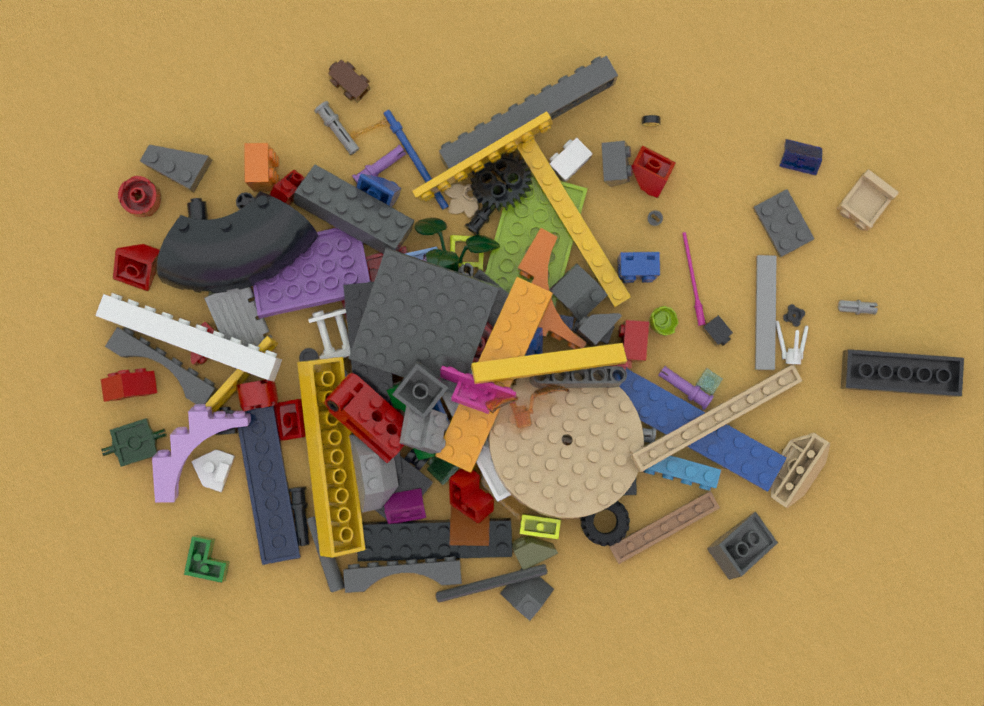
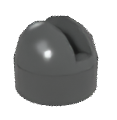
(652, 221)

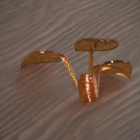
(522, 413)

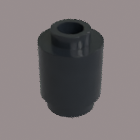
(197, 209)

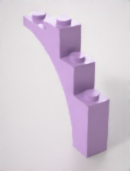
(202, 425)

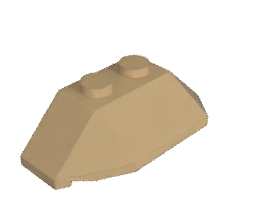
(802, 465)

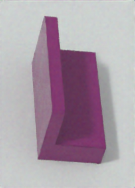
(405, 506)

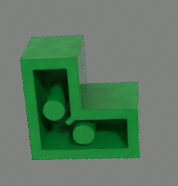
(200, 563)

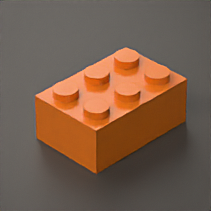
(260, 166)

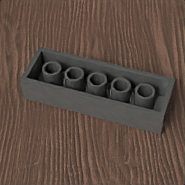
(352, 210)

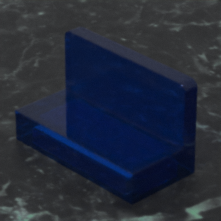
(801, 157)

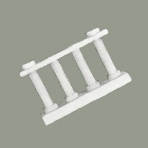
(329, 350)

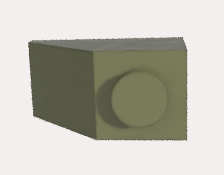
(532, 551)

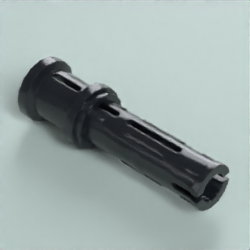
(480, 218)
(299, 506)

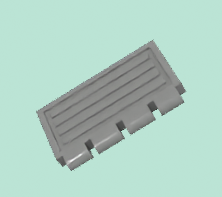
(237, 315)

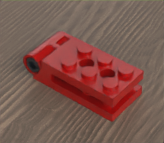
(367, 416)

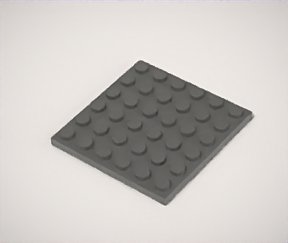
(422, 316)

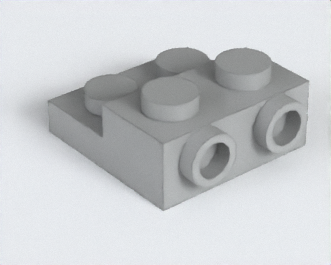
(424, 433)

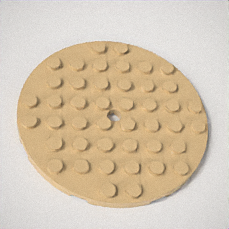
(575, 477)

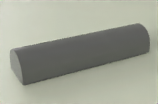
(328, 564)

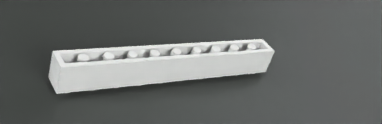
(188, 337)

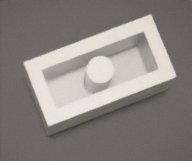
(570, 159)

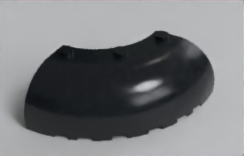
(234, 248)

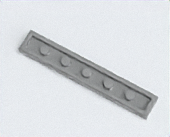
(765, 312)

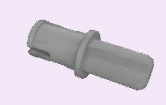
(857, 307)

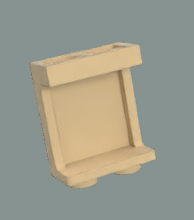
(867, 200)

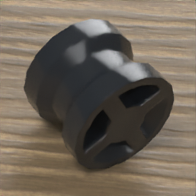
(244, 199)

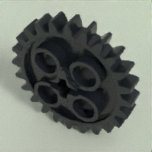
(487, 192)

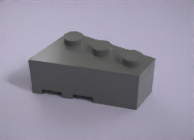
(177, 165)

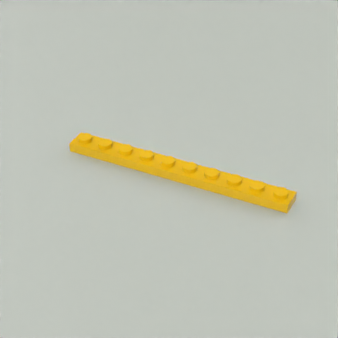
(573, 222)

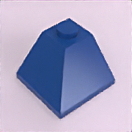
(379, 188)

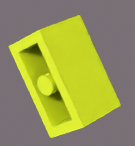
(540, 526)

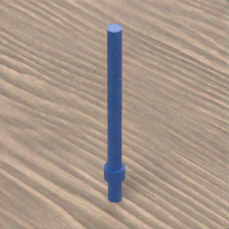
(397, 128)

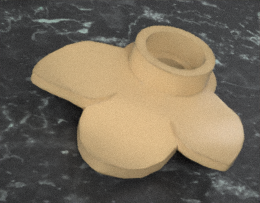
(461, 201)

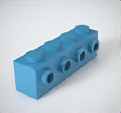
(687, 472)

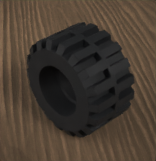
(613, 536)

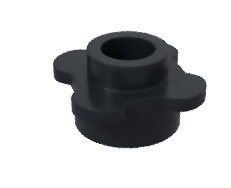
(800, 313)

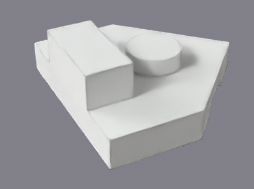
(213, 469)

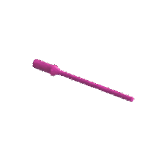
(698, 306)

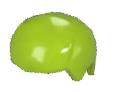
(663, 320)

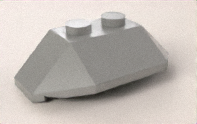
(374, 476)

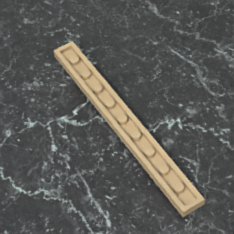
(716, 418)

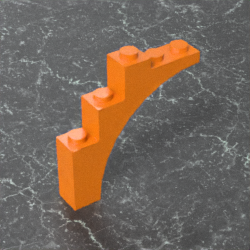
(536, 266)

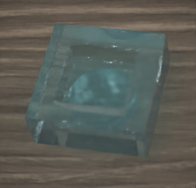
(709, 381)

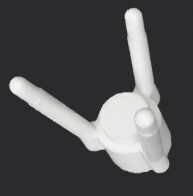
(794, 355)

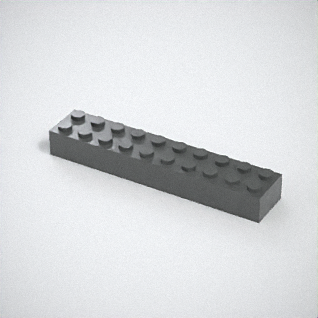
(554, 99)

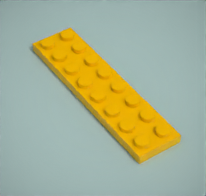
(490, 153)

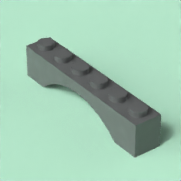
(126, 345)
(361, 578)

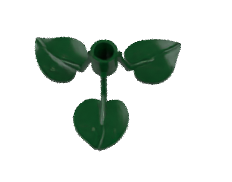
(446, 258)

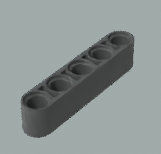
(587, 378)

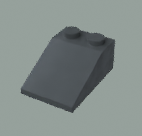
(742, 546)

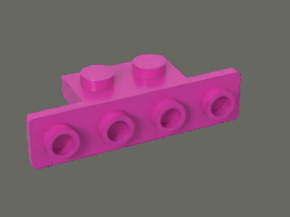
(473, 394)

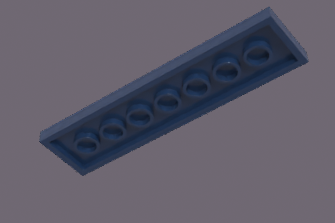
(268, 487)

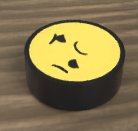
(651, 120)

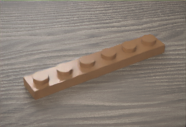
(664, 527)

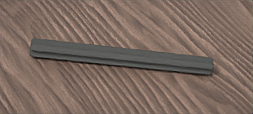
(491, 583)

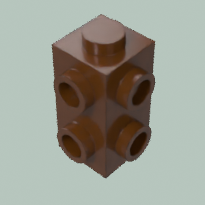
(343, 75)

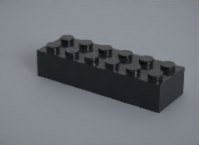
(902, 373)

